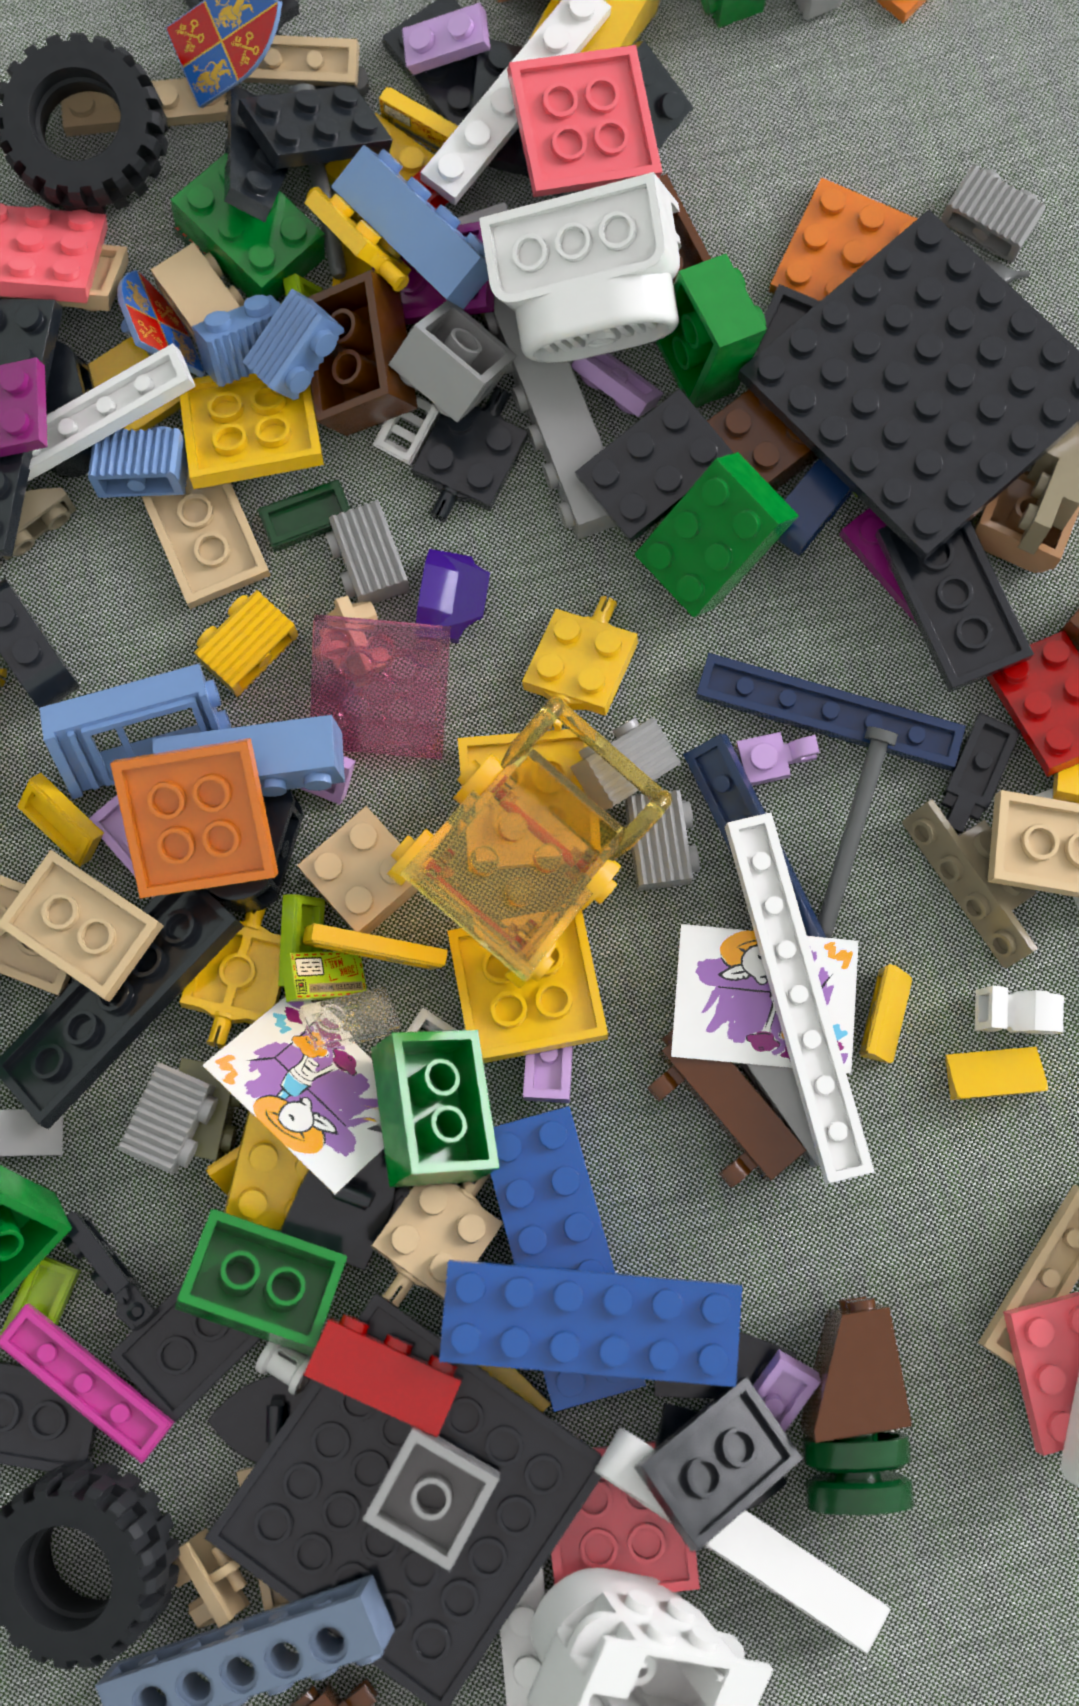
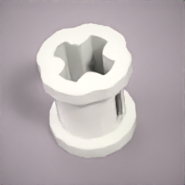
(284, 1365)

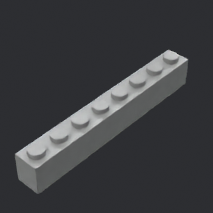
(557, 416)

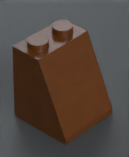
(858, 1374)

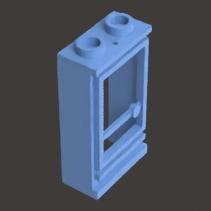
(71, 723)

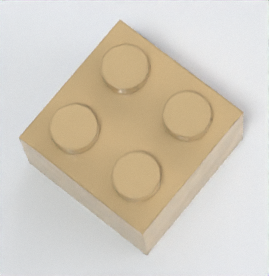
(353, 872)

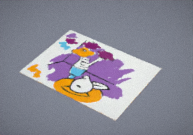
(727, 1003)
(290, 1088)

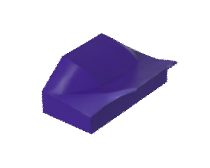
(452, 592)

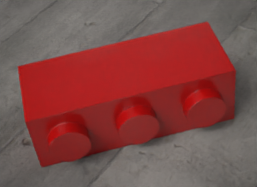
(384, 1374)

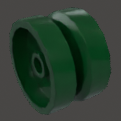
(859, 1474)

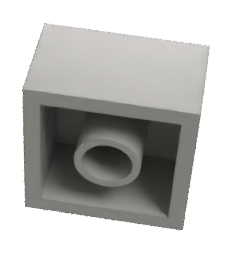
(452, 360)
(432, 1497)

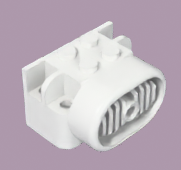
(587, 269)
(635, 1643)

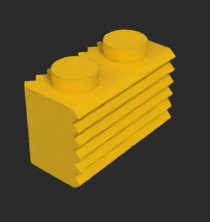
(245, 642)

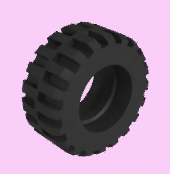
(48, 79)
(131, 1533)

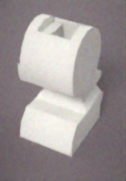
(1019, 1011)

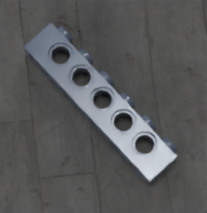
(351, 1609)

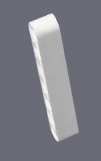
(764, 1556)

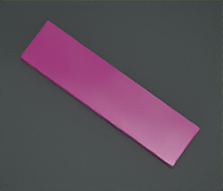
(85, 1383)

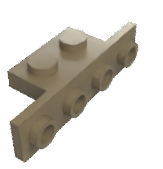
(964, 868)

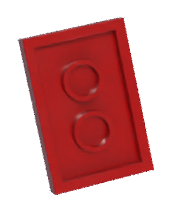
(1045, 701)

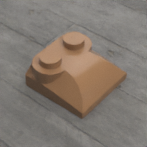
(1000, 532)

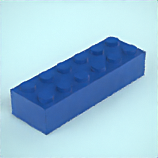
(553, 1223)
(591, 1323)

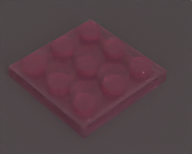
(382, 683)

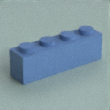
(413, 226)
(286, 753)

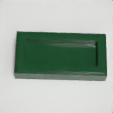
(303, 515)

